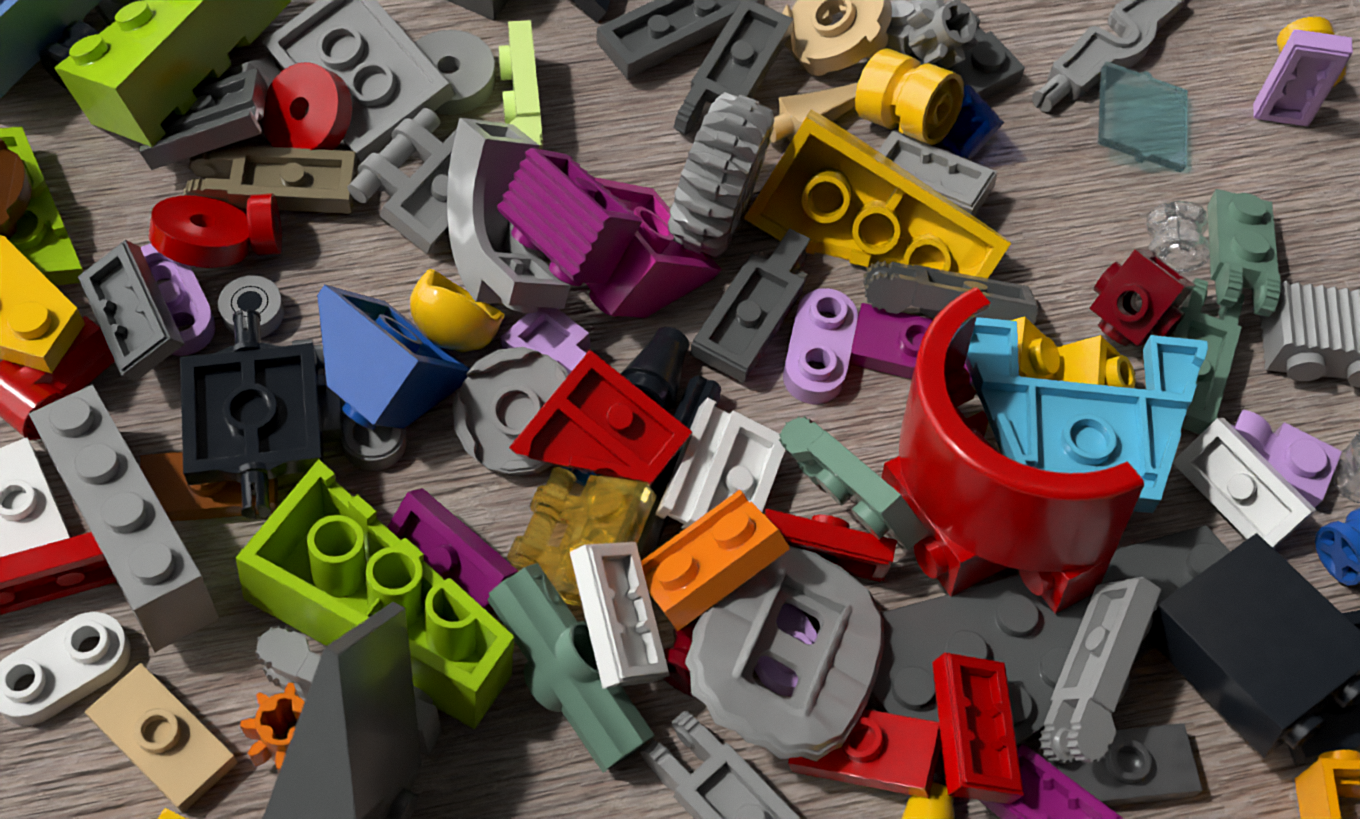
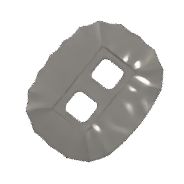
(832, 673)

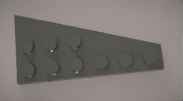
(1017, 628)

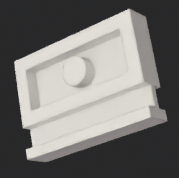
(717, 461)

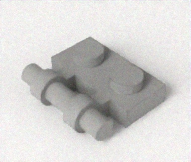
(416, 202)

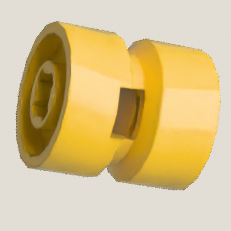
(909, 96)

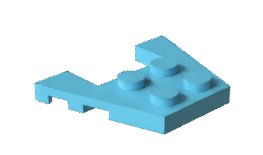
(1084, 424)

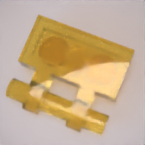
(605, 513)

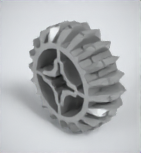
(720, 174)

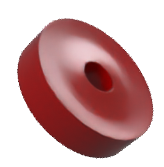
(289, 97)
(199, 231)

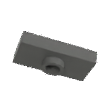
(130, 310)

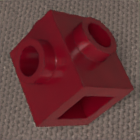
(1161, 295)

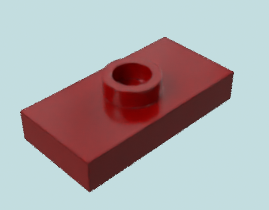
(833, 540)
(977, 729)
(882, 754)

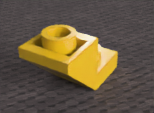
(1080, 362)

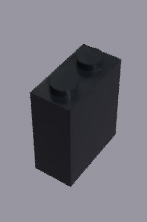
(1261, 646)

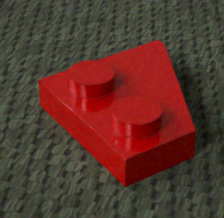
(602, 426)

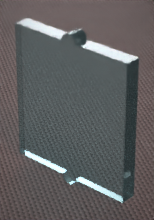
(1143, 117)

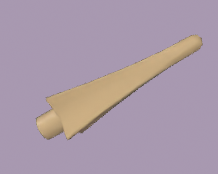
(794, 109)

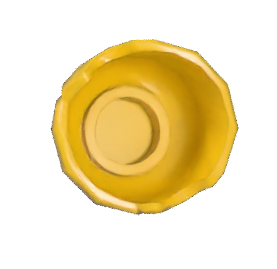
(450, 314)

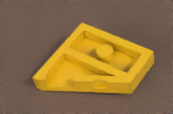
(34, 314)

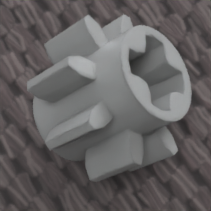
(942, 31)

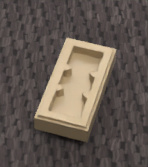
(161, 737)

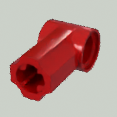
(30, 389)

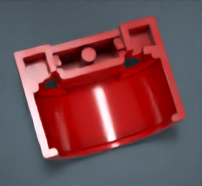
(986, 507)

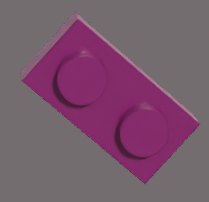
(450, 546)

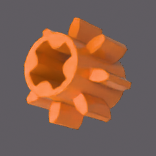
(269, 720)

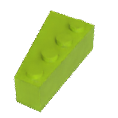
(156, 57)
(333, 565)

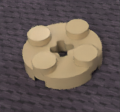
(840, 45)

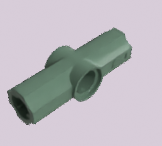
(564, 667)

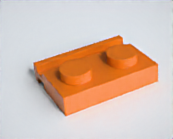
(711, 559)

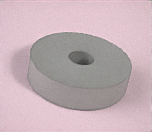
(473, 66)

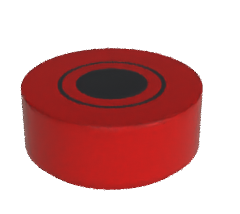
(264, 224)

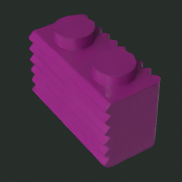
(568, 217)

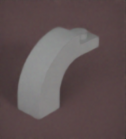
(484, 251)

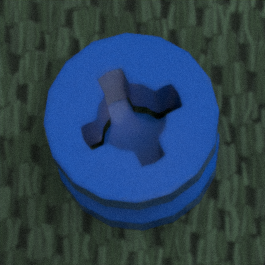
(1340, 548)

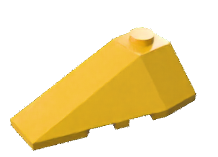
(868, 207)

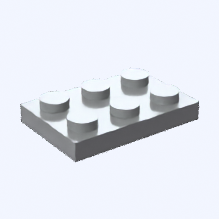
(374, 58)

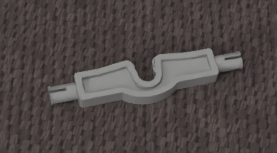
(1081, 65)

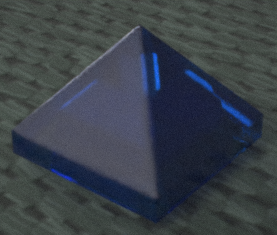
(973, 126)

